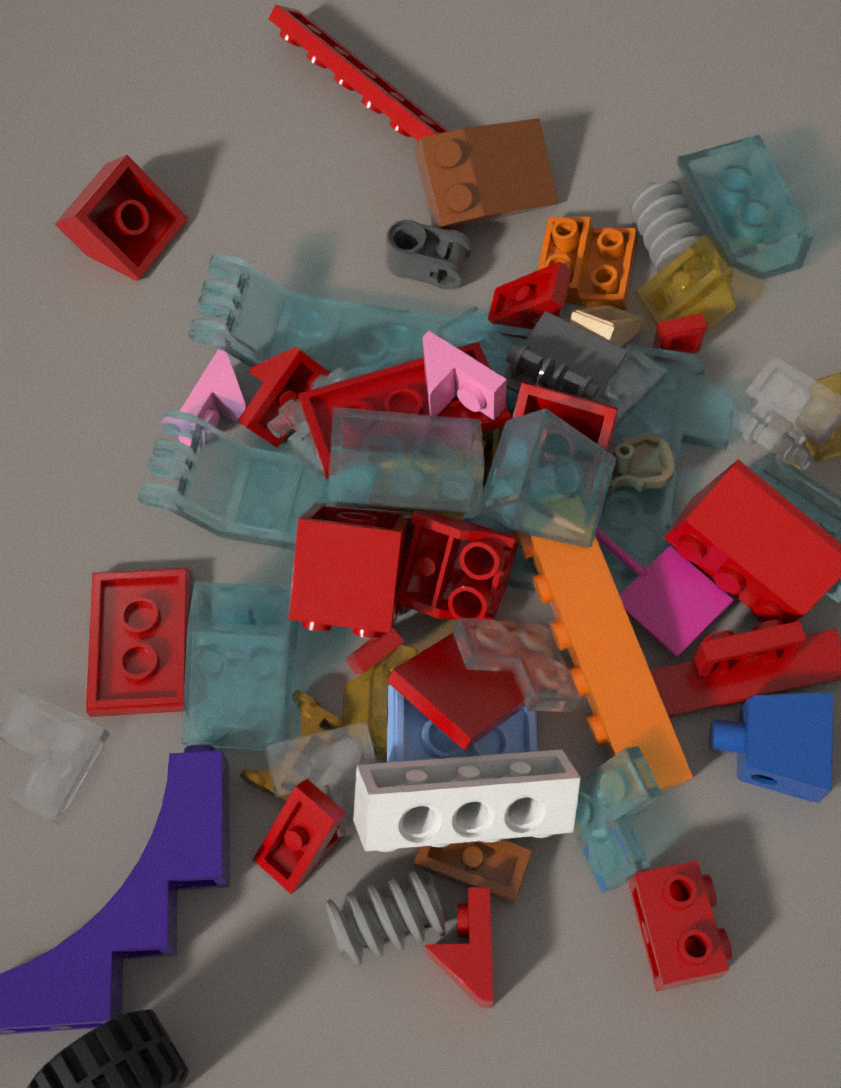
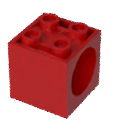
(348, 569)

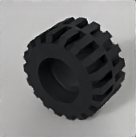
(117, 1054)

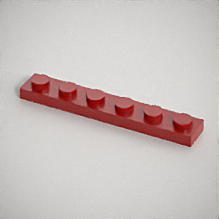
(354, 74)

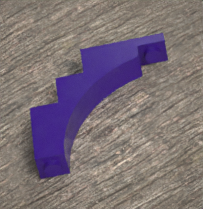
(189, 849)

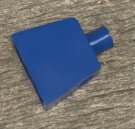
(781, 743)

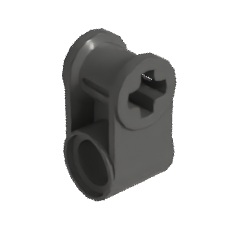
(427, 253)

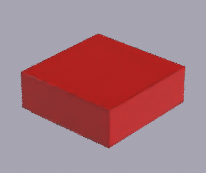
(681, 334)
(373, 651)

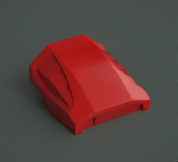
(455, 568)

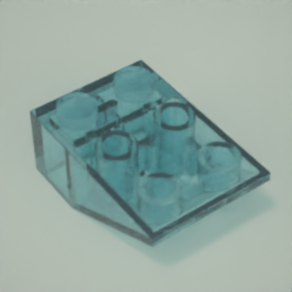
(238, 665)

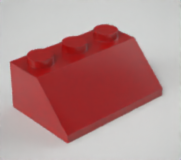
(757, 545)

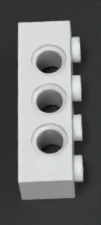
(465, 799)

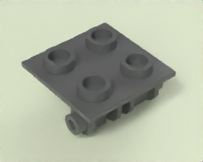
(563, 359)

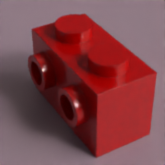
(680, 925)

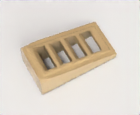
(609, 323)

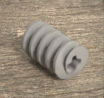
(663, 221)
(386, 917)

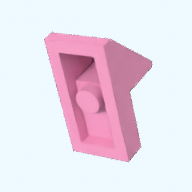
(454, 374)
(215, 394)

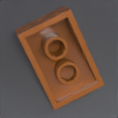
(485, 173)

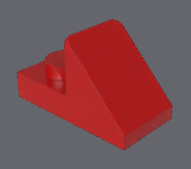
(528, 297)
(282, 380)
(300, 836)
(470, 963)

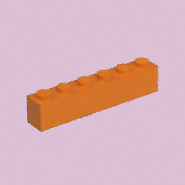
(605, 656)

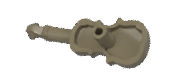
(642, 463)

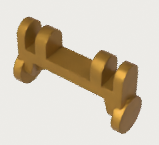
(312, 718)

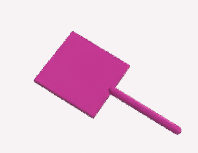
(669, 597)

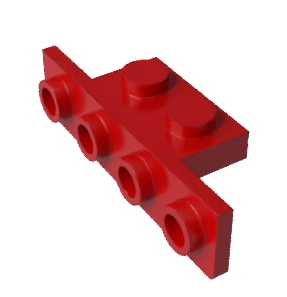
(752, 663)

